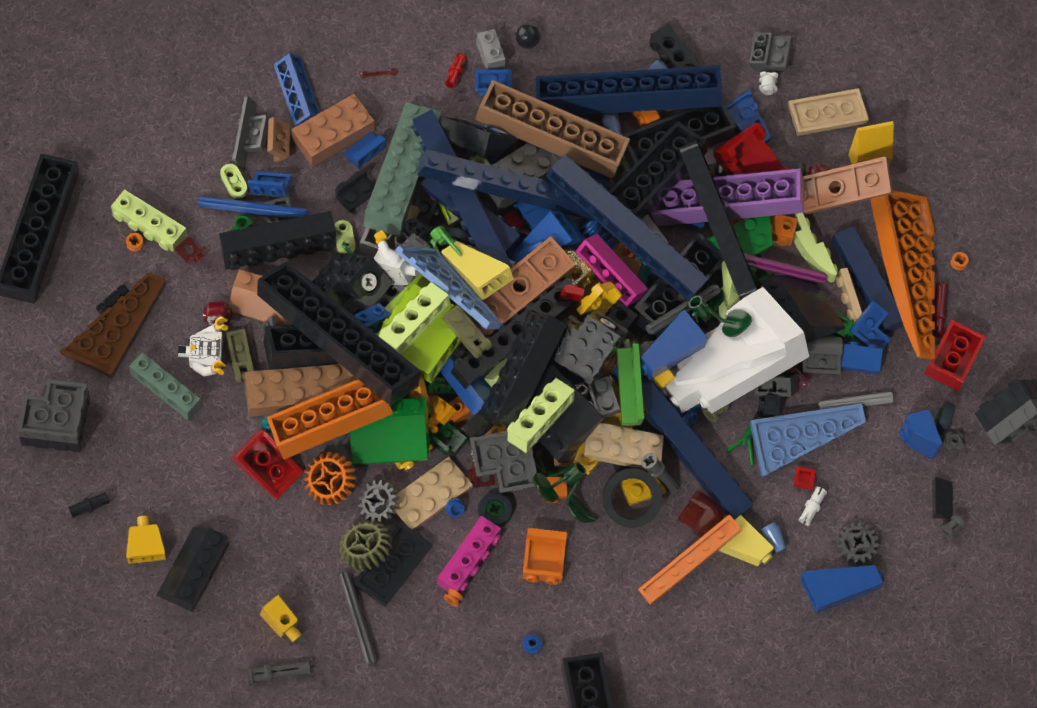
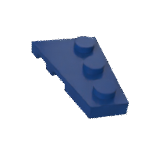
(745, 113)

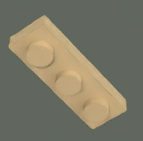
(849, 295)

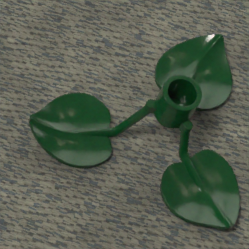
(736, 321)
(572, 474)

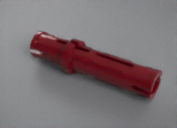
(940, 307)

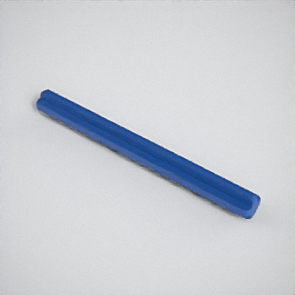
(251, 207)

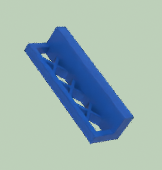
(300, 86)

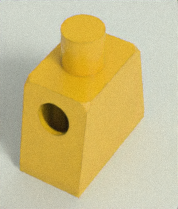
(144, 542)
(275, 612)

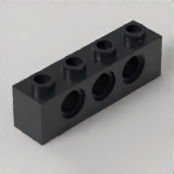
(678, 50)

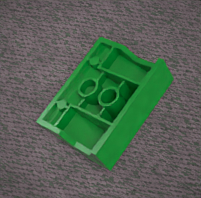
(395, 437)

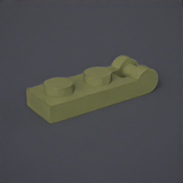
(466, 331)
(239, 353)

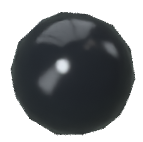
(527, 36)

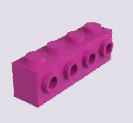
(611, 268)
(469, 555)

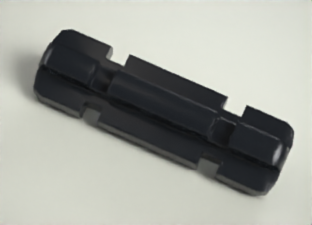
(112, 299)

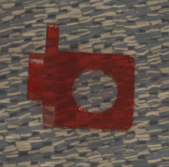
(195, 256)
(475, 481)

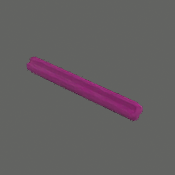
(786, 269)

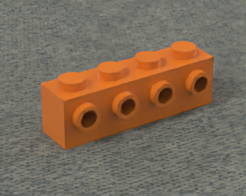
(781, 228)

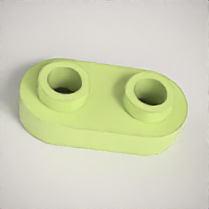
(234, 182)
(344, 236)

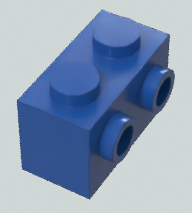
(861, 358)

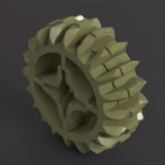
(377, 542)

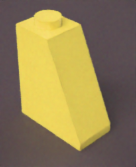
(748, 545)

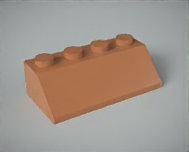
(247, 303)

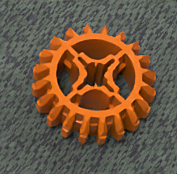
(336, 492)

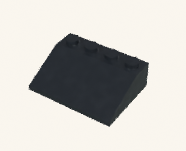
(805, 305)
(573, 425)

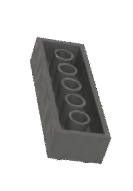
(526, 160)

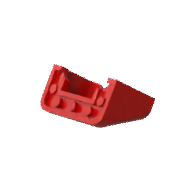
(747, 153)

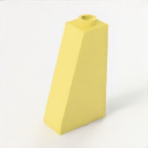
(478, 270)

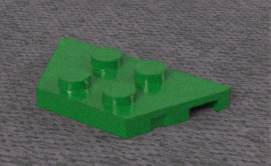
(753, 235)

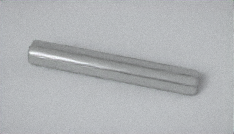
(866, 400)

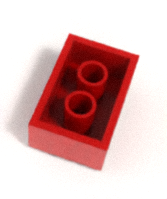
(955, 355)

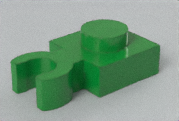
(848, 325)

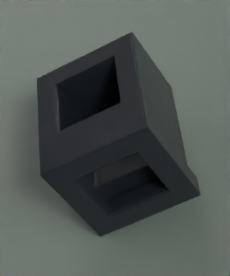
(769, 406)

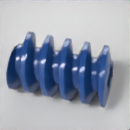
(593, 228)

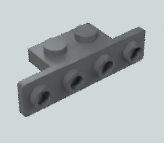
(251, 132)

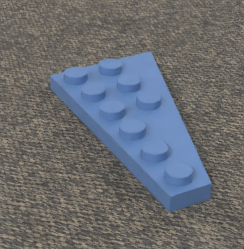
(443, 275)
(791, 436)

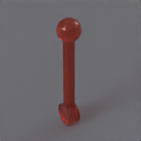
(393, 72)

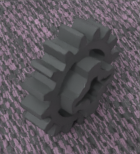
(375, 492)
(847, 537)

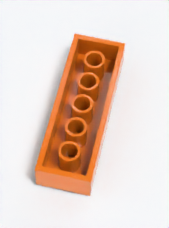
(326, 417)

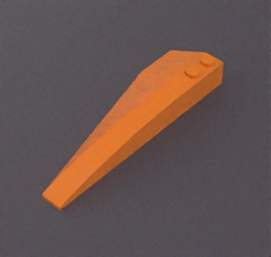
(906, 247)

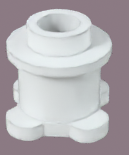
(768, 83)

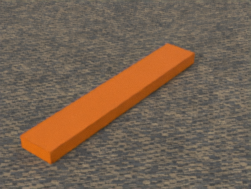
(690, 559)

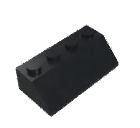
(475, 137)
(193, 567)

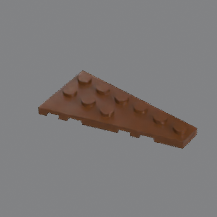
(112, 333)

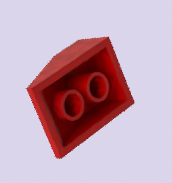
(265, 464)

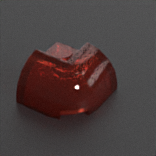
(701, 514)

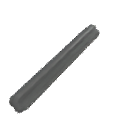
(669, 317)
(357, 618)

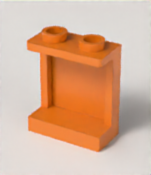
(544, 556)

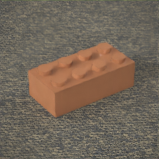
(332, 130)

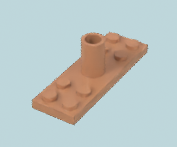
(846, 185)
(532, 277)

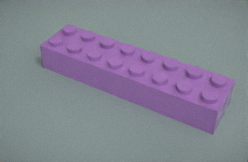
(742, 195)

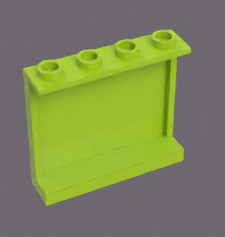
(434, 345)

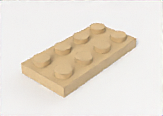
(828, 112)
(622, 445)
(431, 493)

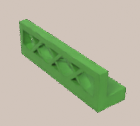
(630, 385)

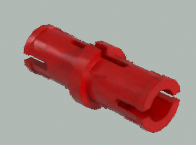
(455, 70)

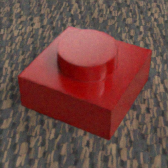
(513, 219)
(572, 292)
(804, 478)

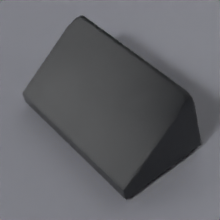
(942, 498)

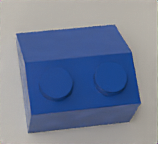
(921, 434)

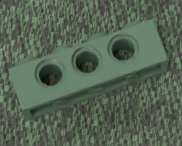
(165, 386)

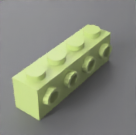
(148, 221)

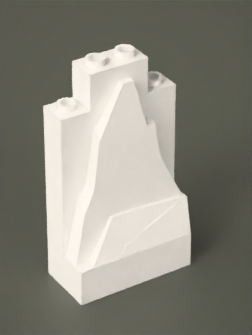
(740, 363)

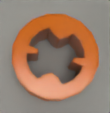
(137, 247)
(963, 257)
(453, 597)

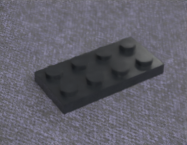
(386, 580)

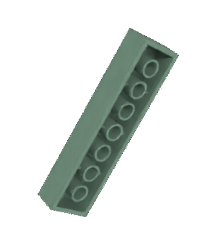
(398, 176)

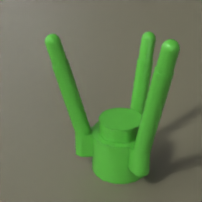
(441, 237)

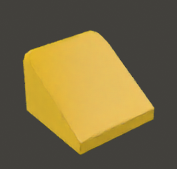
(664, 379)

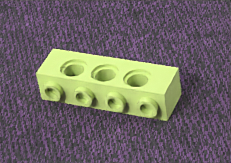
(425, 317)
(524, 437)

